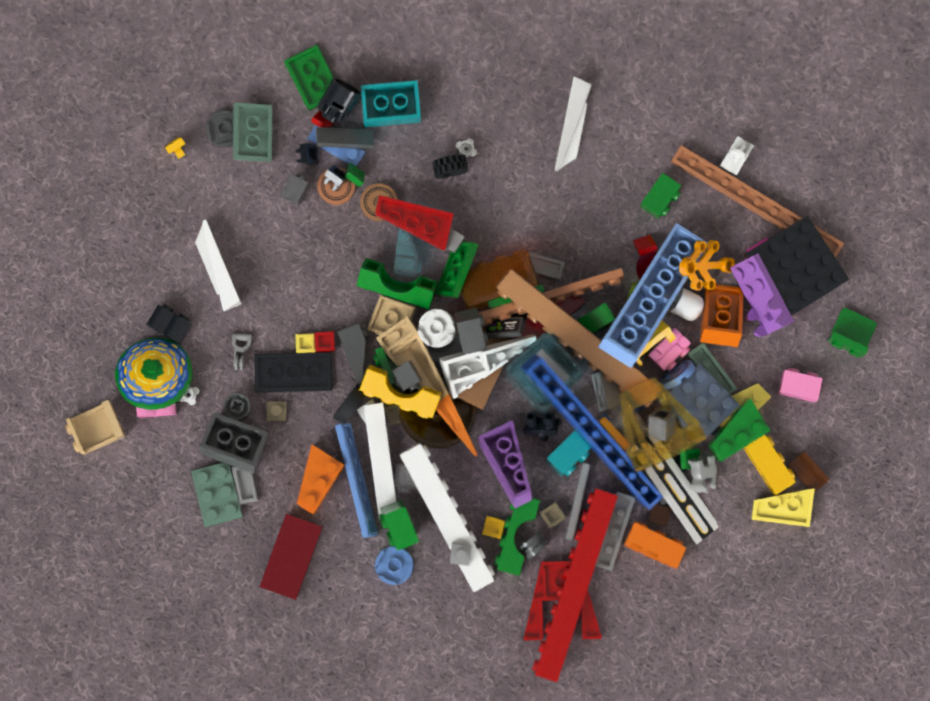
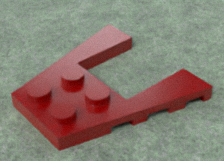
(546, 588)

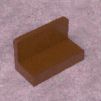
(808, 472)

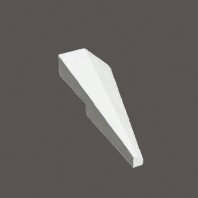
(464, 370)

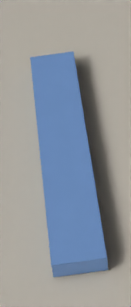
(356, 480)

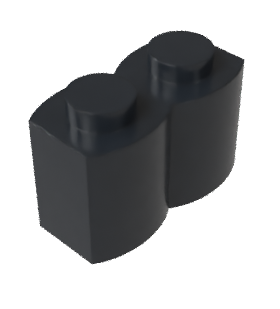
(169, 324)

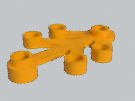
(689, 265)

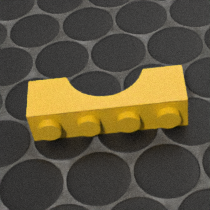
(377, 384)

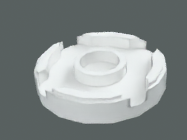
(437, 328)

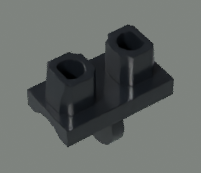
(543, 426)

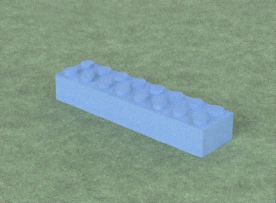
(650, 298)

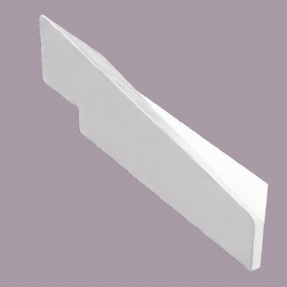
(573, 123)
(216, 268)

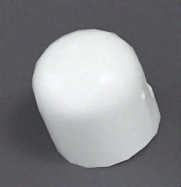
(689, 306)

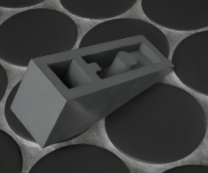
(355, 348)

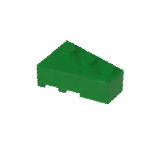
(739, 431)

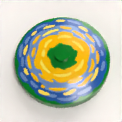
(153, 373)

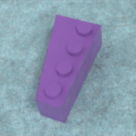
(505, 459)

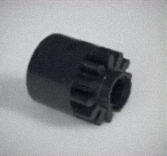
(338, 100)

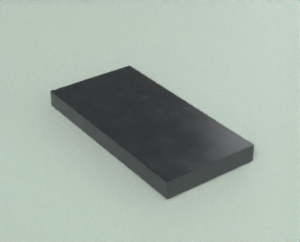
(293, 372)

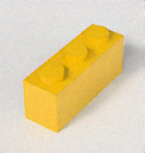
(770, 464)

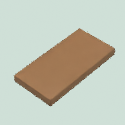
(481, 390)

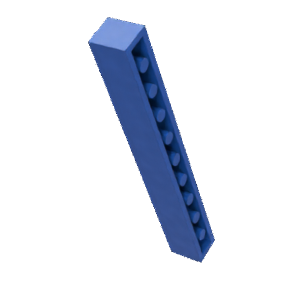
(591, 431)

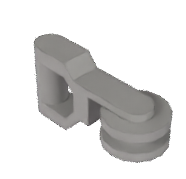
(240, 350)

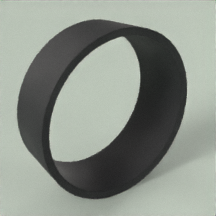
(349, 405)

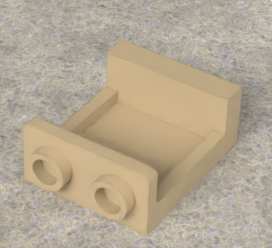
(95, 428)

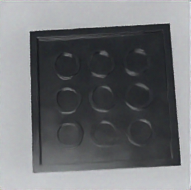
(800, 265)

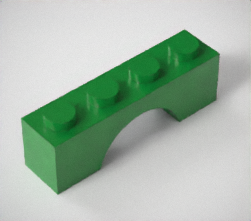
(375, 278)
(510, 559)

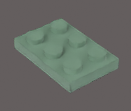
(252, 132)
(216, 494)

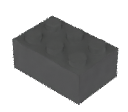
(233, 442)

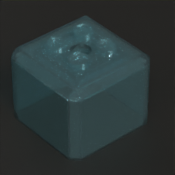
(529, 390)

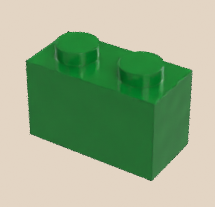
(660, 196)

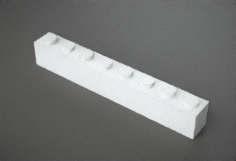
(444, 513)

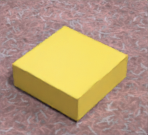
(305, 343)

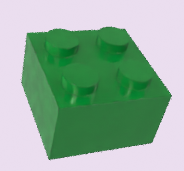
(399, 524)

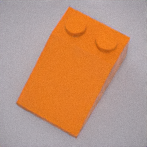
(722, 316)

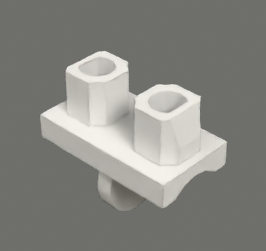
(737, 155)

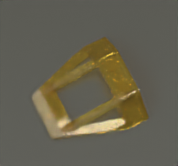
(661, 451)

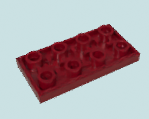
(290, 557)

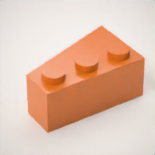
(318, 479)
(655, 545)

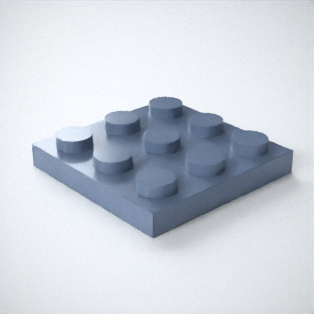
(704, 400)

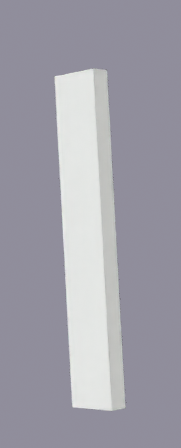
(380, 455)

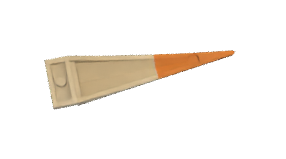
(404, 344)

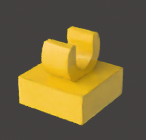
(175, 146)

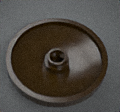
(435, 431)

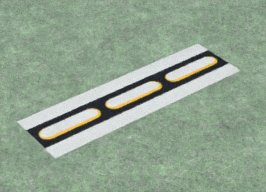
(681, 498)

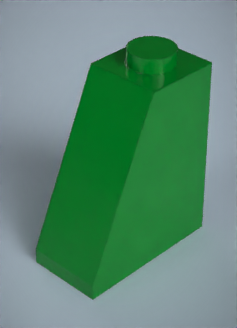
(597, 319)

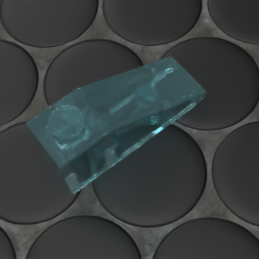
(406, 256)

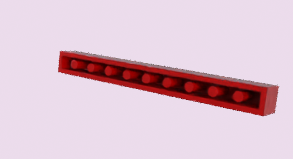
(575, 586)

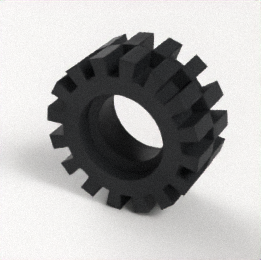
(450, 166)

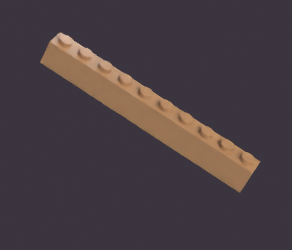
(568, 330)

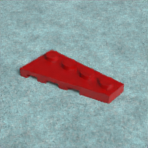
(421, 221)

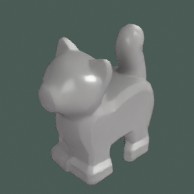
(701, 470)

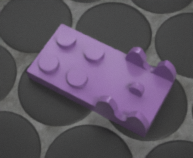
(762, 296)

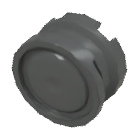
(237, 406)
(534, 545)

